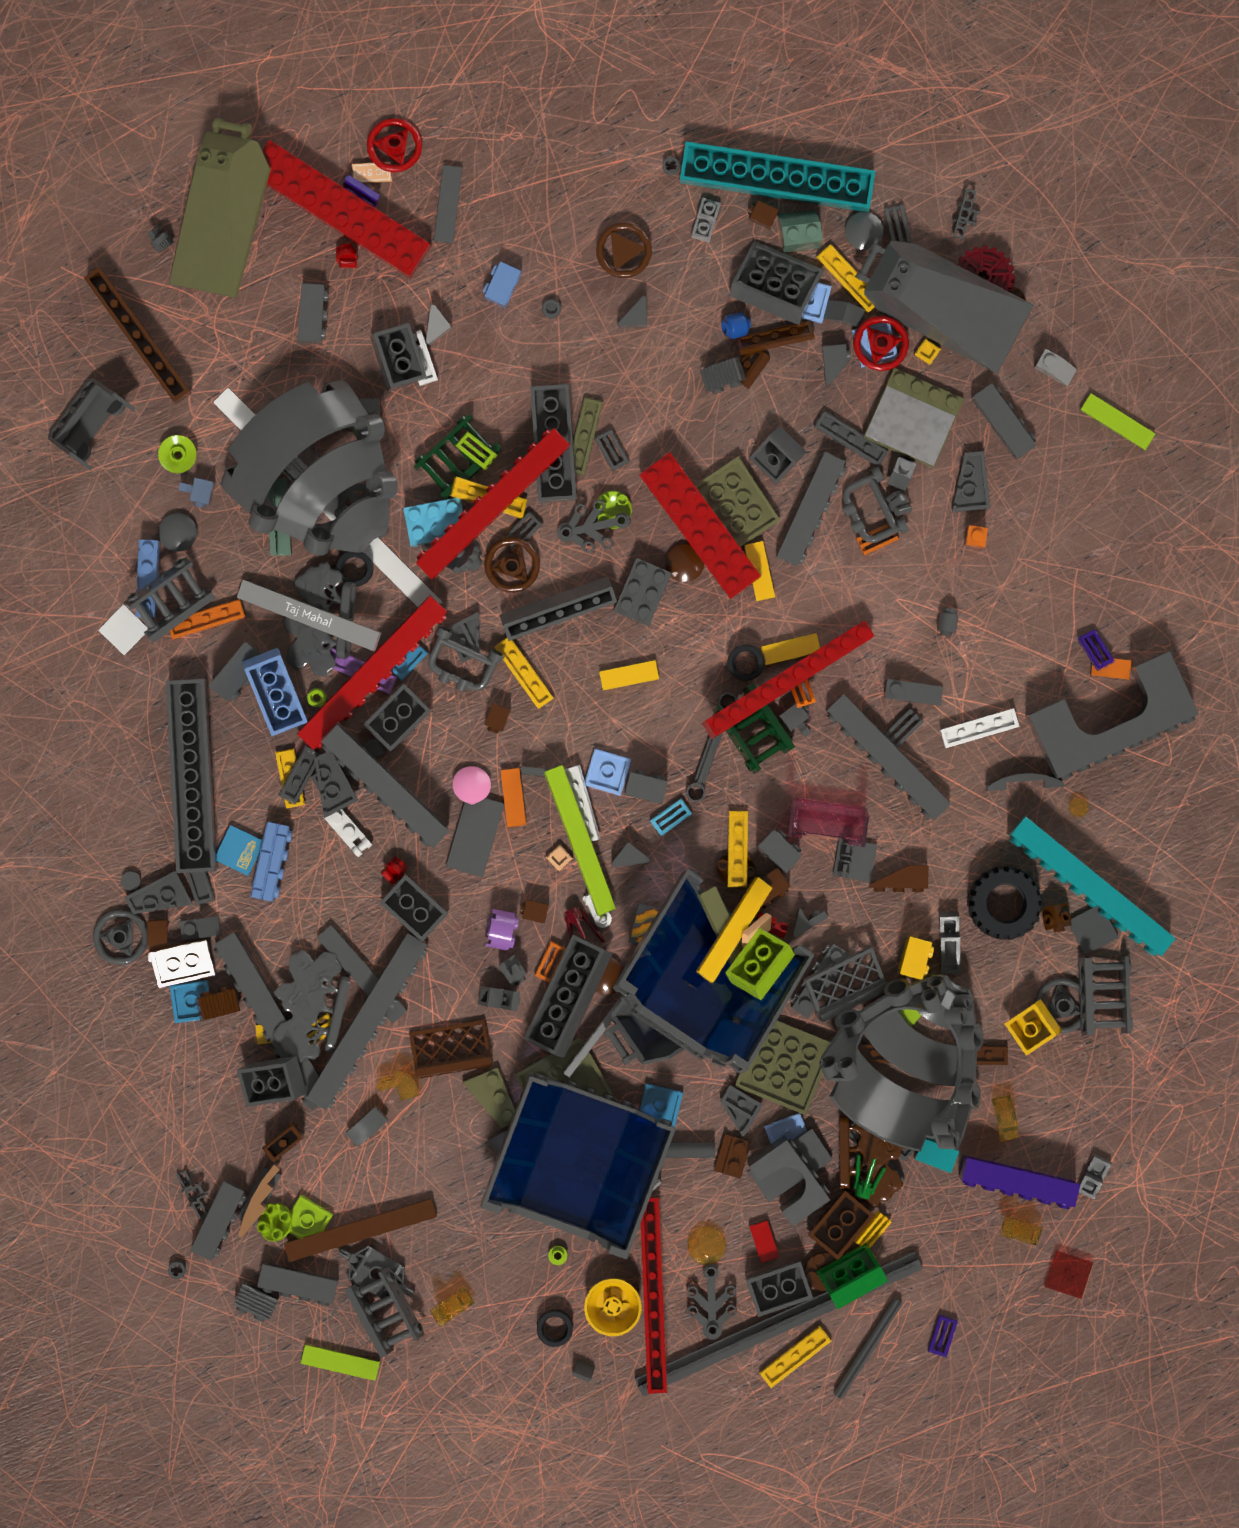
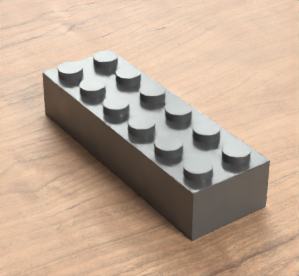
(550, 411)
(568, 996)

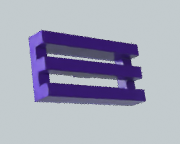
(361, 191)
(1110, 660)
(935, 1333)

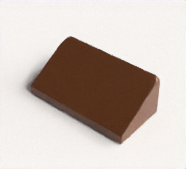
(753, 365)

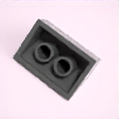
(398, 357)
(233, 676)

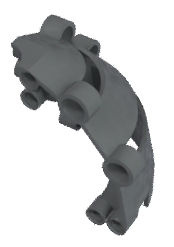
(280, 435)
(881, 1104)

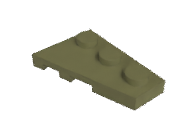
(492, 1095)

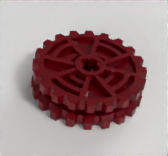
(991, 264)

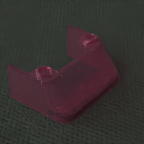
(828, 819)

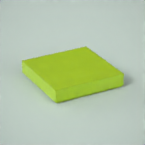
(308, 1217)

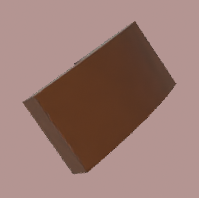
(156, 935)

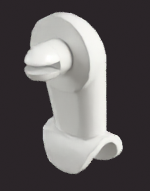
(602, 920)

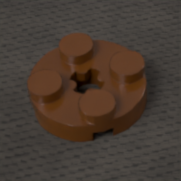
(815, 1263)

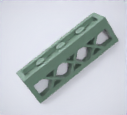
(279, 542)

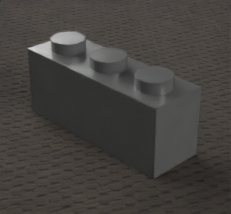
(312, 313)

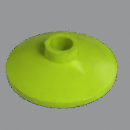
(177, 444)

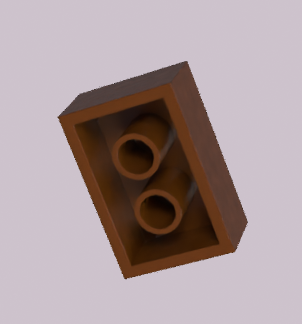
(840, 1224)

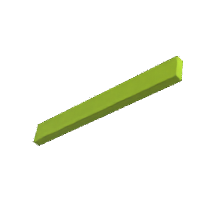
(579, 840)

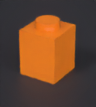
(976, 537)

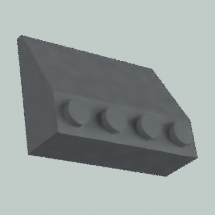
(776, 282)

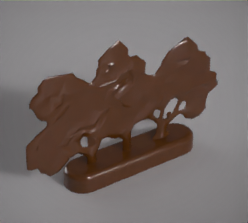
(871, 1148)

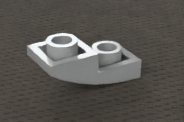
(706, 220)

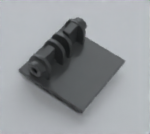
(855, 861)

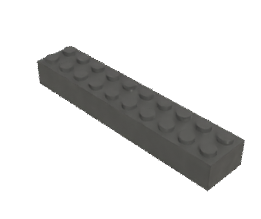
(191, 775)

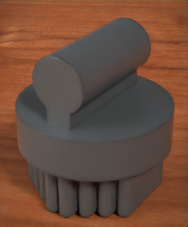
(160, 239)
(898, 503)

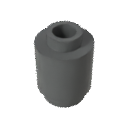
(948, 622)

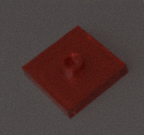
(1068, 1274)

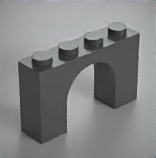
(783, 1154)

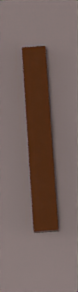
(985, 1056)
(360, 1230)

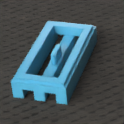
(684, 807)

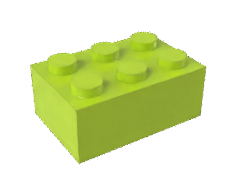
(760, 963)

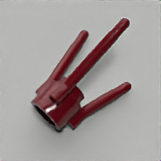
(575, 917)

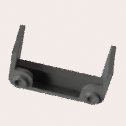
(84, 419)

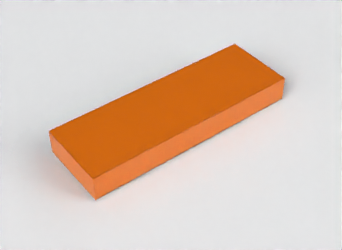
(513, 797)

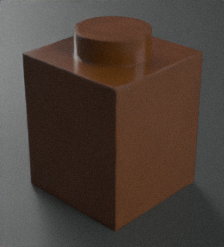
(763, 214)
(497, 718)
(534, 911)

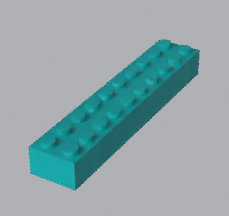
(777, 176)
(1091, 886)

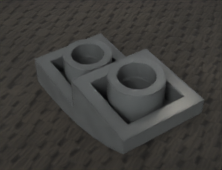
(366, 1126)

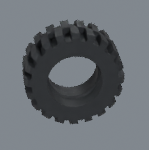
(1004, 929)

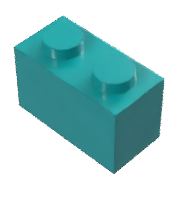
(936, 1157)

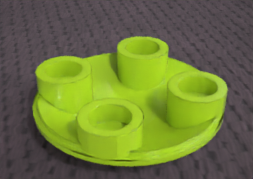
(615, 503)
(275, 1222)

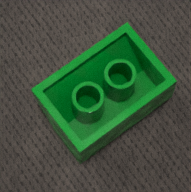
(852, 1276)

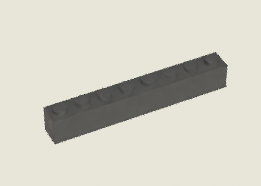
(891, 760)

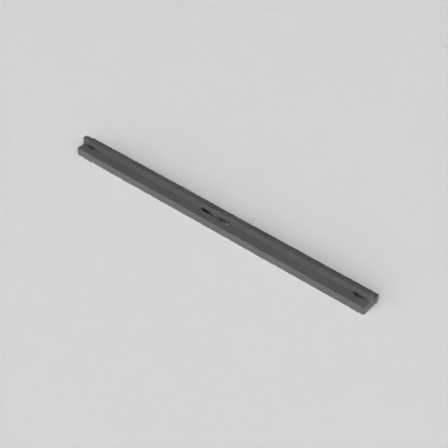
(756, 1333)

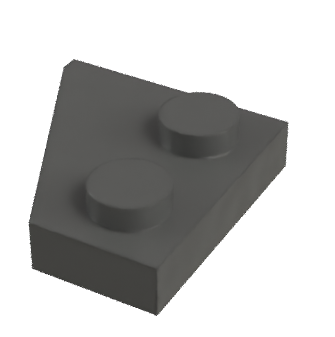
(467, 634)
(740, 1108)

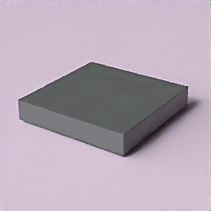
(1092, 930)

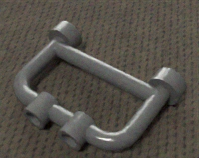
(857, 524)
(462, 683)

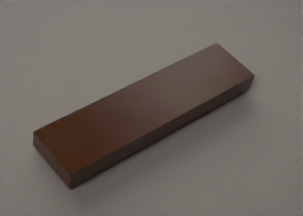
(775, 337)

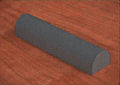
(691, 1150)

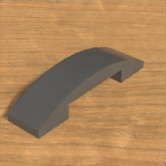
(1048, 782)

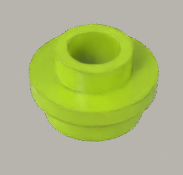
(321, 702)
(560, 1249)

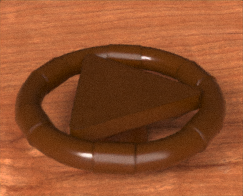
(624, 250)
(512, 564)

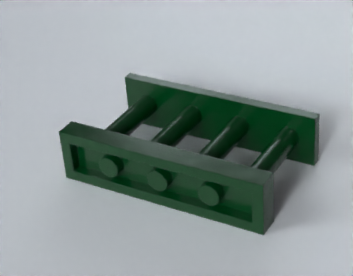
(422, 461)
(772, 727)

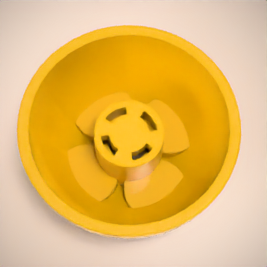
(616, 1317)

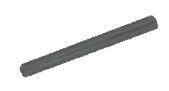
(868, 1348)

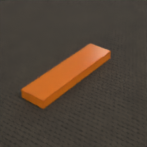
(209, 618)

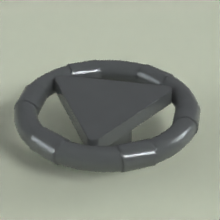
(120, 937)
(1062, 1003)

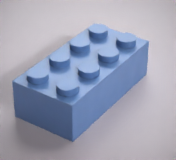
(274, 691)

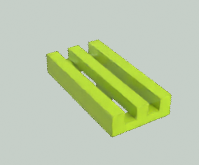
(488, 460)

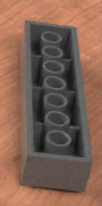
(384, 784)

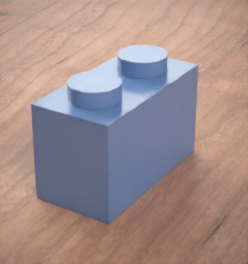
(502, 284)

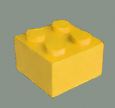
(915, 958)
(1033, 1027)

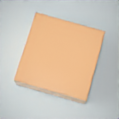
(559, 857)

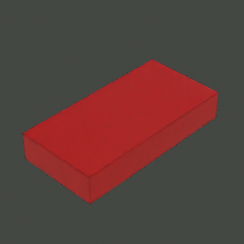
(764, 1241)

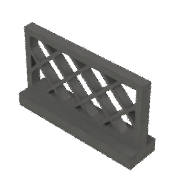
(847, 1000)

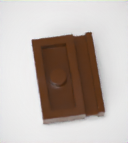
(732, 1156)

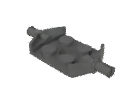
(367, 1259)

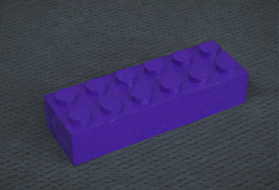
(1019, 1181)

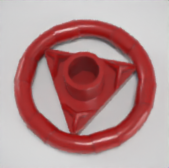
(394, 145)
(881, 343)

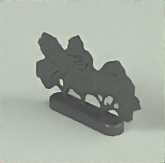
(310, 641)
(306, 1000)

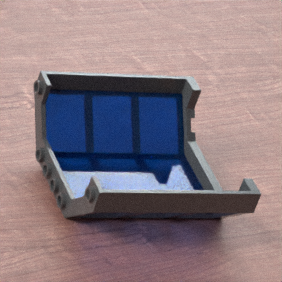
(682, 1005)
(579, 1162)

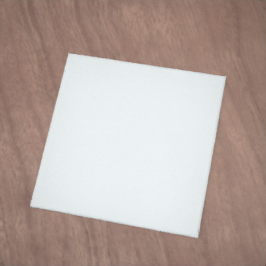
(123, 629)

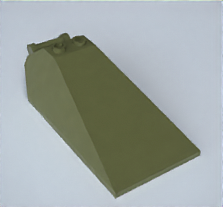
(221, 211)

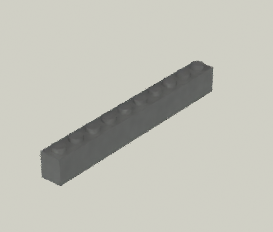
(261, 1000)
(365, 1023)

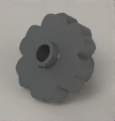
(467, 559)

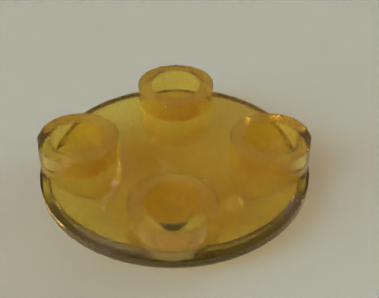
(706, 1245)

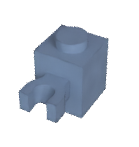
(200, 491)

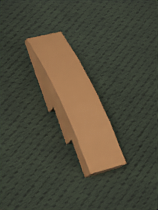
(256, 1206)

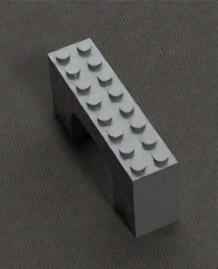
(1163, 707)

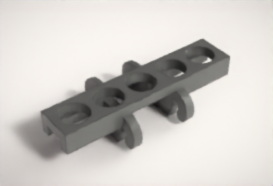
(969, 209)
(193, 1188)

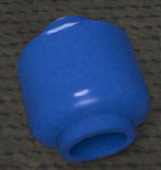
(735, 325)

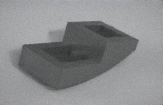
(1094, 1176)

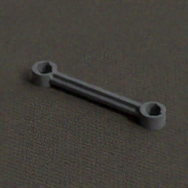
(707, 759)

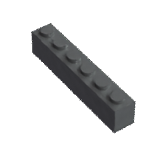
(810, 509)
(558, 608)

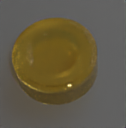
(1078, 807)

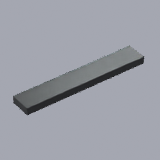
(356, 967)

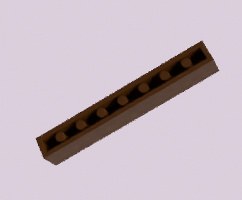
(137, 335)

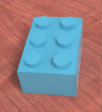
(430, 520)

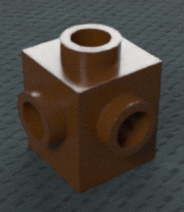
(1056, 917)

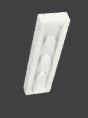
(979, 728)
(581, 796)

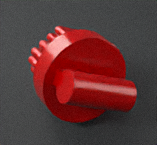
(346, 256)
(394, 870)

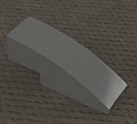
(949, 942)

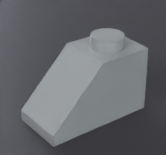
(1055, 367)

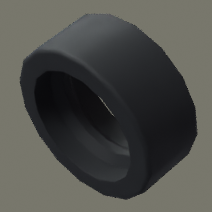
(369, 567)
(732, 659)
(554, 1342)

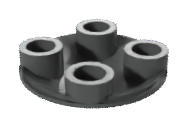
(864, 230)
(177, 532)

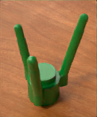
(864, 1188)

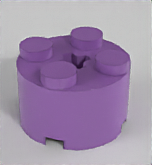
(500, 929)

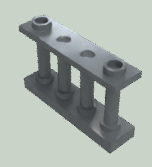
(185, 609)
(1088, 986)
(375, 1327)

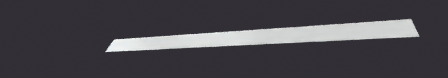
(376, 550)

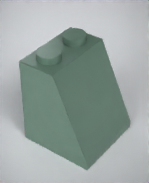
(800, 231)

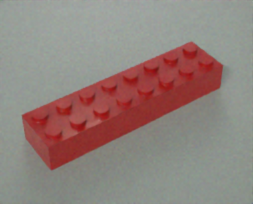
(700, 525)

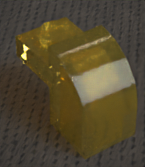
(405, 1083)
(1005, 1118)
(1021, 1230)
(452, 1306)

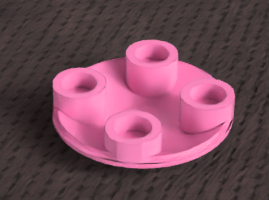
(471, 784)

